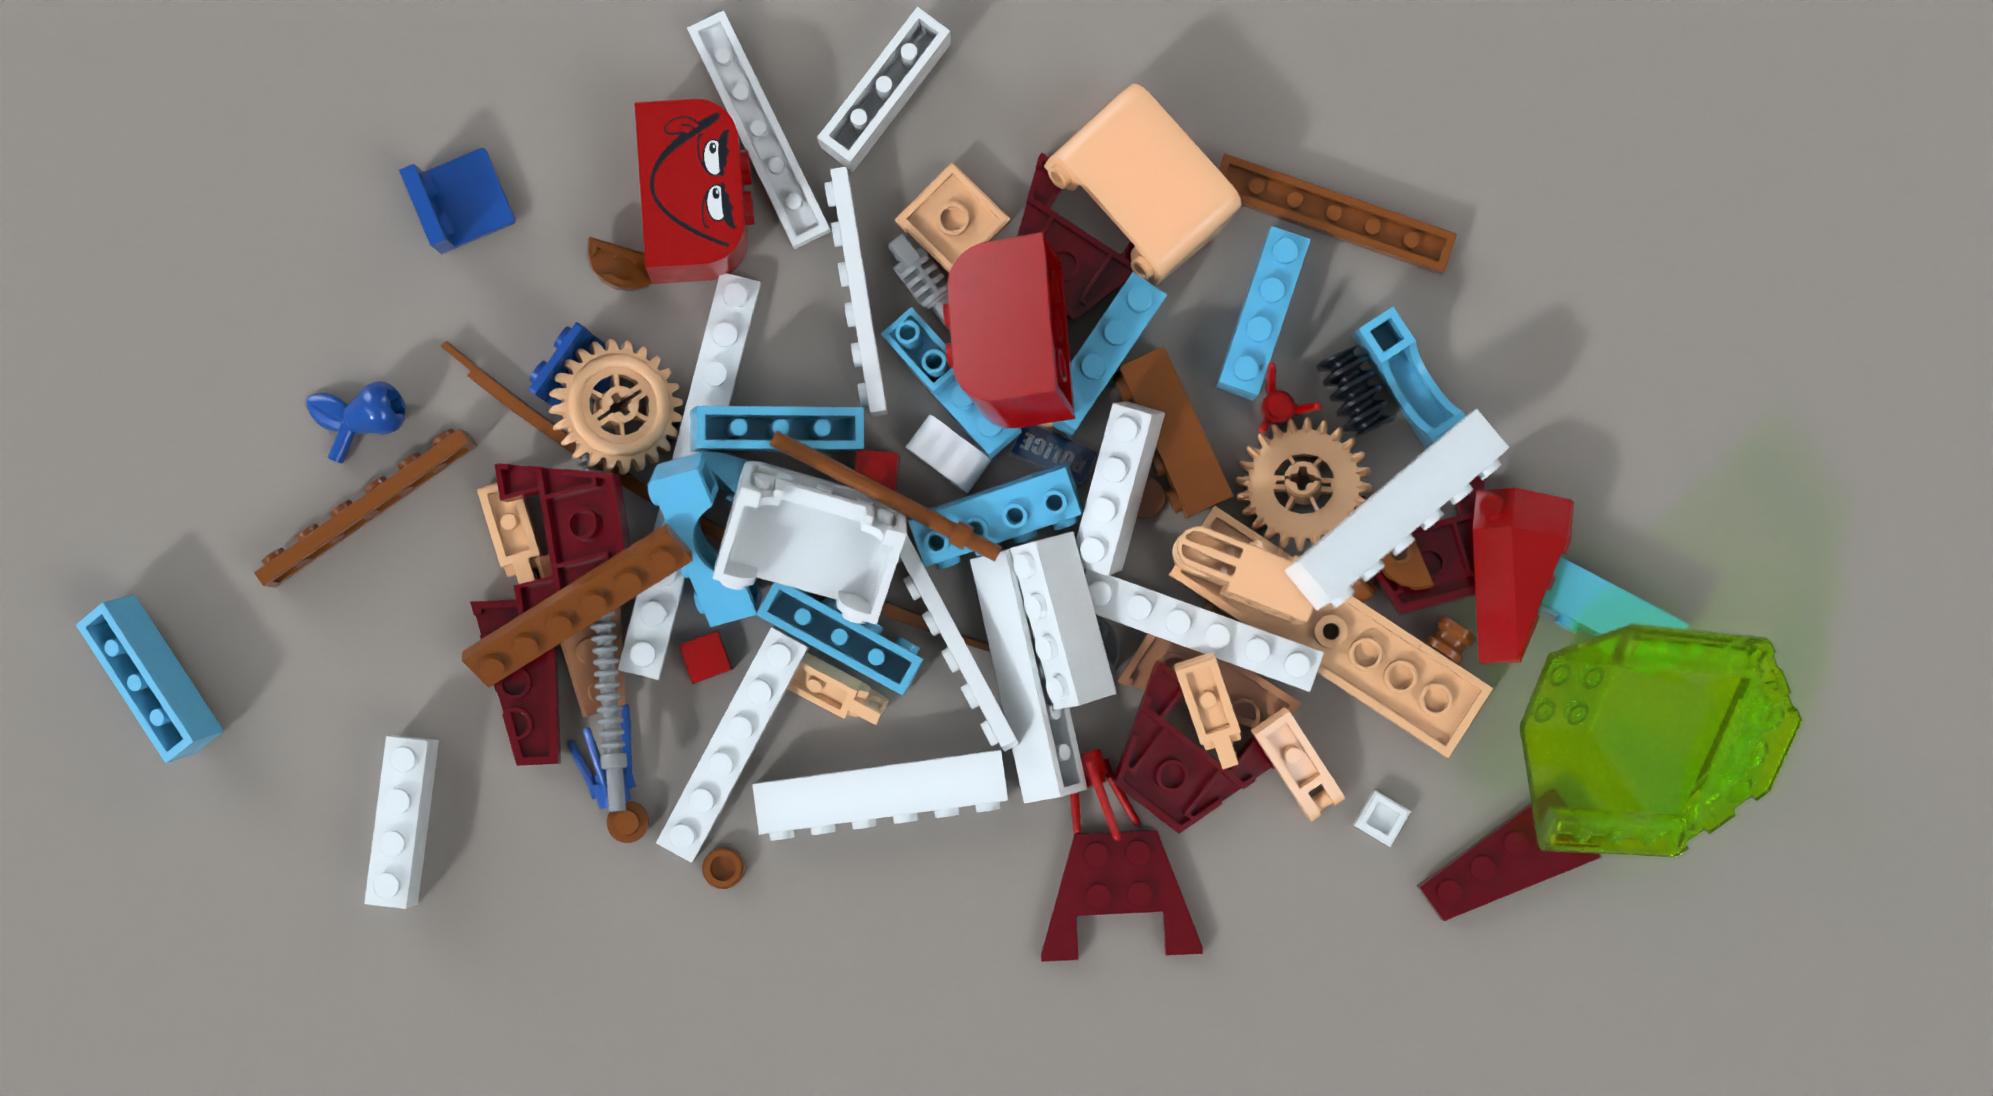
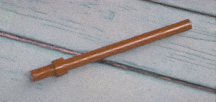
(959, 533)

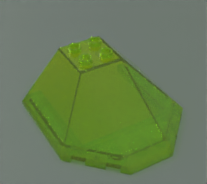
(1653, 738)

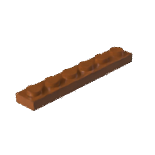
(1339, 215)
(351, 516)
(577, 605)

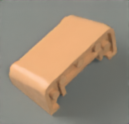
(1147, 181)

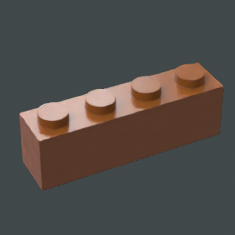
(1182, 445)

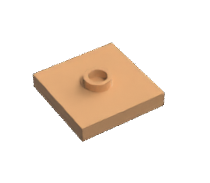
(951, 217)

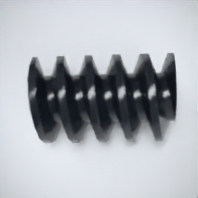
(1354, 391)

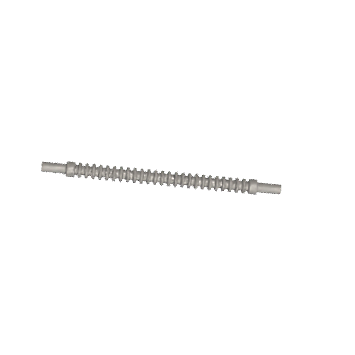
(613, 760)

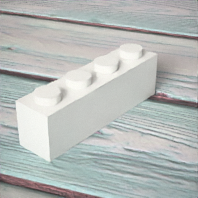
(885, 89)
(1118, 486)
(1063, 621)
(401, 821)

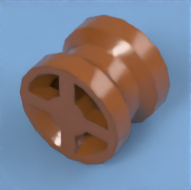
(1450, 639)

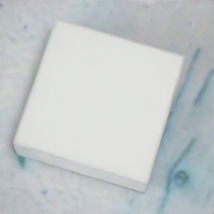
(1381, 818)

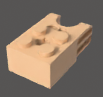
(1245, 572)

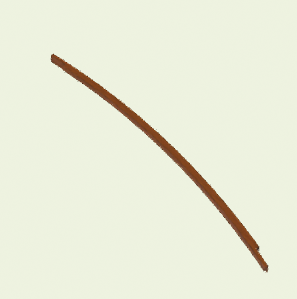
(638, 486)

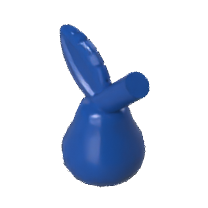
(374, 411)

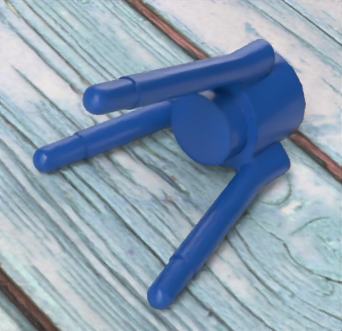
(598, 783)

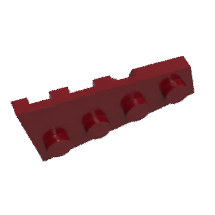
(527, 695)
(1497, 867)

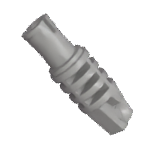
(920, 276)

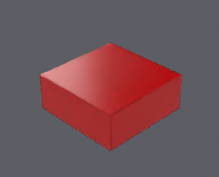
(705, 657)

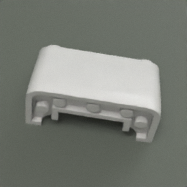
(811, 539)

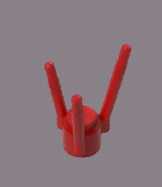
(1279, 405)
(1095, 771)

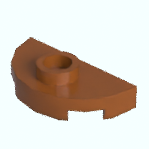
(617, 265)
(1407, 568)

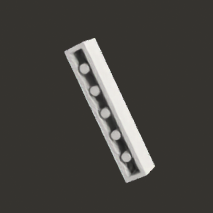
(1396, 510)
(1047, 747)
(880, 792)

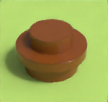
(629, 824)

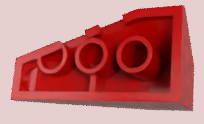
(1515, 555)

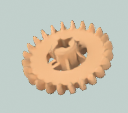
(586, 428)
(1263, 482)

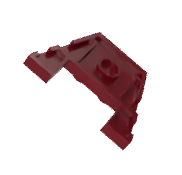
(1089, 266)
(581, 522)
(1448, 558)
(1172, 772)
(1118, 879)

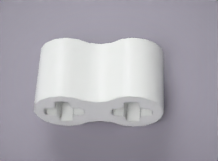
(948, 454)

